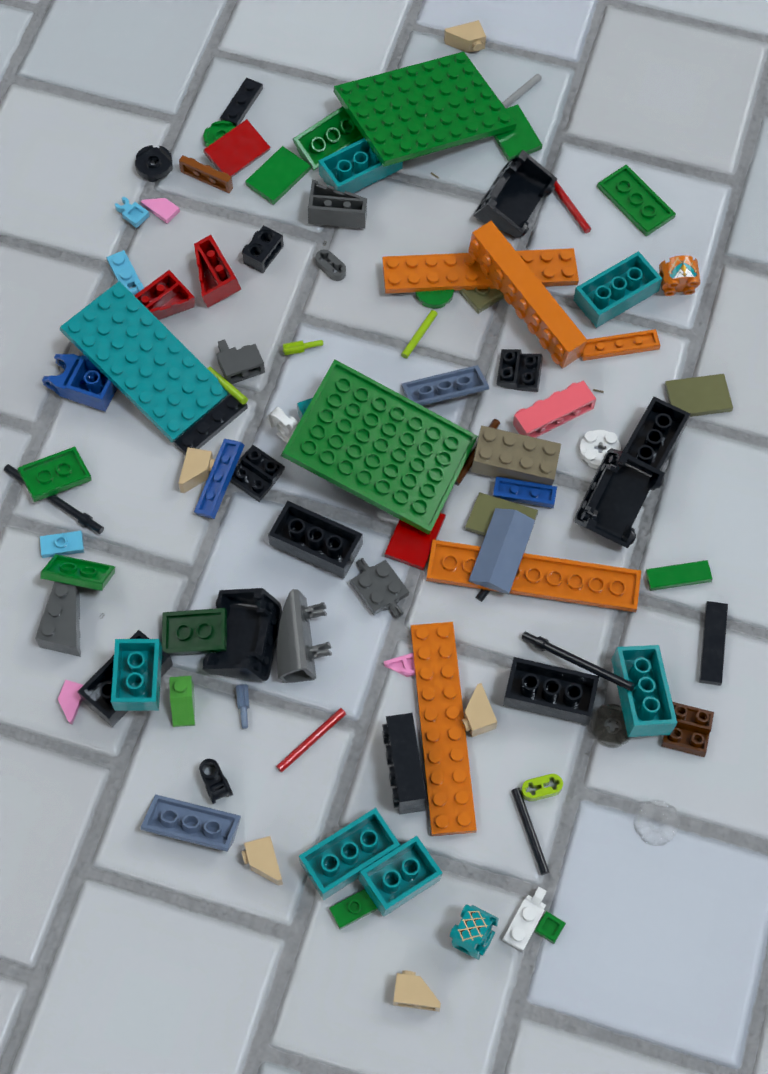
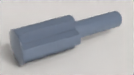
(243, 703)

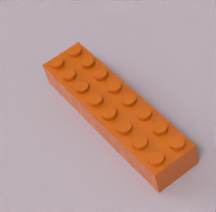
(526, 295)

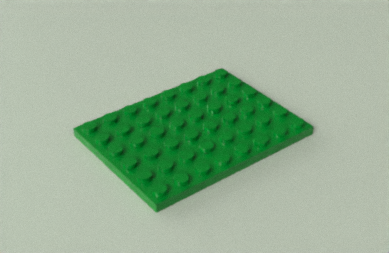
(424, 108)
(380, 446)

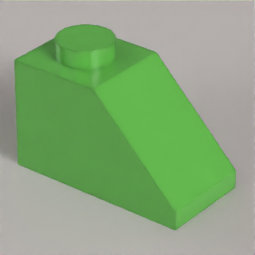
(182, 701)

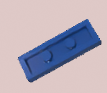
(525, 492)

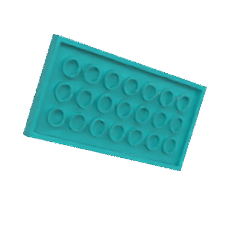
(145, 361)

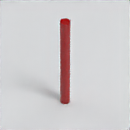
(571, 207)
(307, 743)

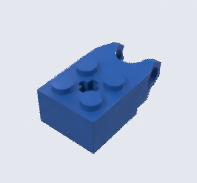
(81, 382)

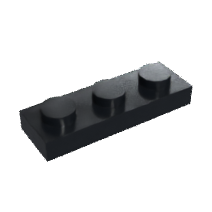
(242, 101)

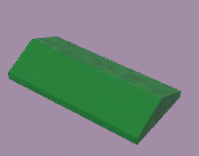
(327, 137)

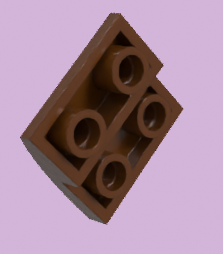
(691, 731)

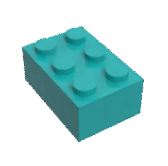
(136, 675)
(400, 876)

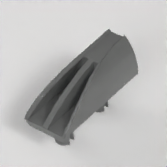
(294, 640)

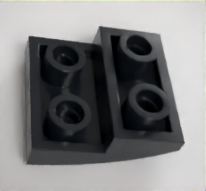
(519, 370)
(256, 473)

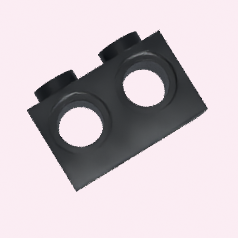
(265, 250)

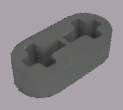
(333, 263)

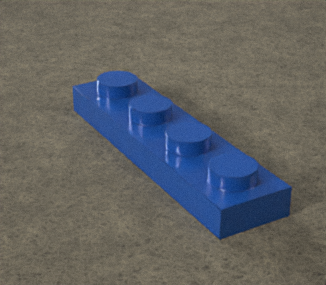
(219, 478)

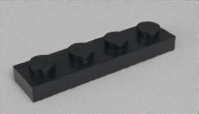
(210, 424)

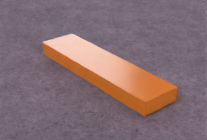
(621, 345)

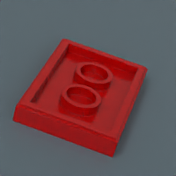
(237, 149)
(412, 545)

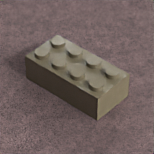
(515, 456)

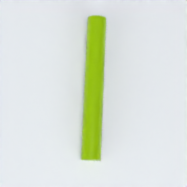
(419, 334)
(229, 387)

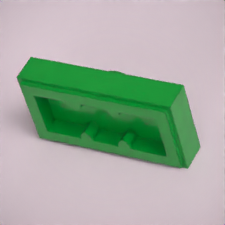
(352, 909)

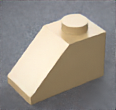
(466, 37)
(195, 468)
(479, 714)
(262, 859)
(414, 993)

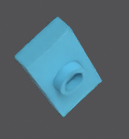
(62, 544)

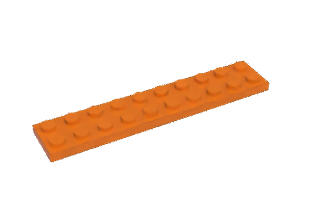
(460, 271)
(543, 577)
(443, 730)

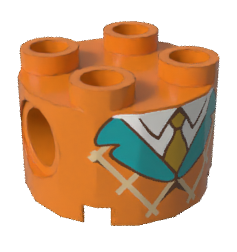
(679, 275)

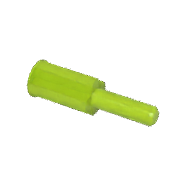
(299, 346)

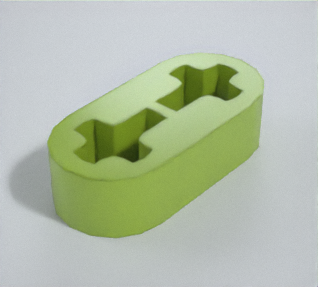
(542, 793)

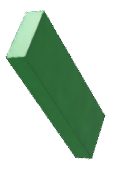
(678, 575)

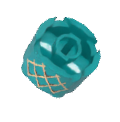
(474, 931)

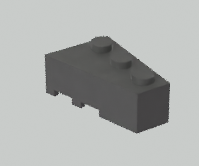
(335, 207)
(60, 621)

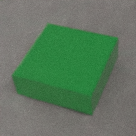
(550, 927)

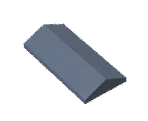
(445, 386)
(502, 550)
(191, 823)

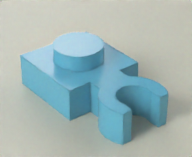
(132, 213)

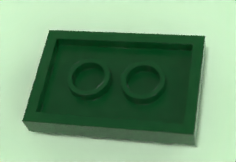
(194, 631)

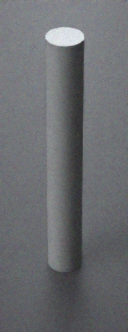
(522, 90)

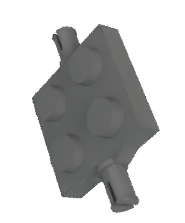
(379, 587)

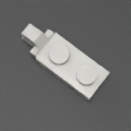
(525, 920)

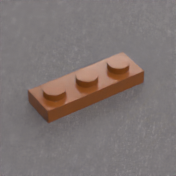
(206, 174)

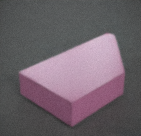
(161, 208)
(402, 665)
(70, 699)

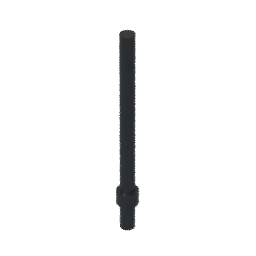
(83, 518)
(543, 644)

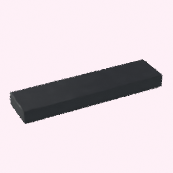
(713, 643)

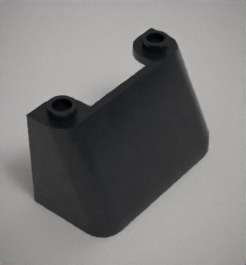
(515, 194)
(617, 496)
(251, 635)

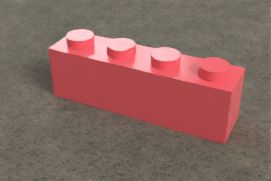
(555, 410)

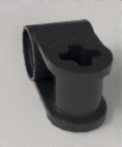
(215, 784)

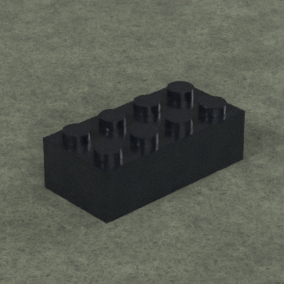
(657, 433)
(315, 539)
(98, 689)
(551, 691)
(405, 763)

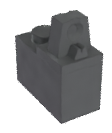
(240, 363)

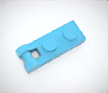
(124, 271)

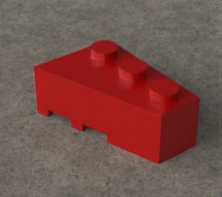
(214, 272)
(166, 296)

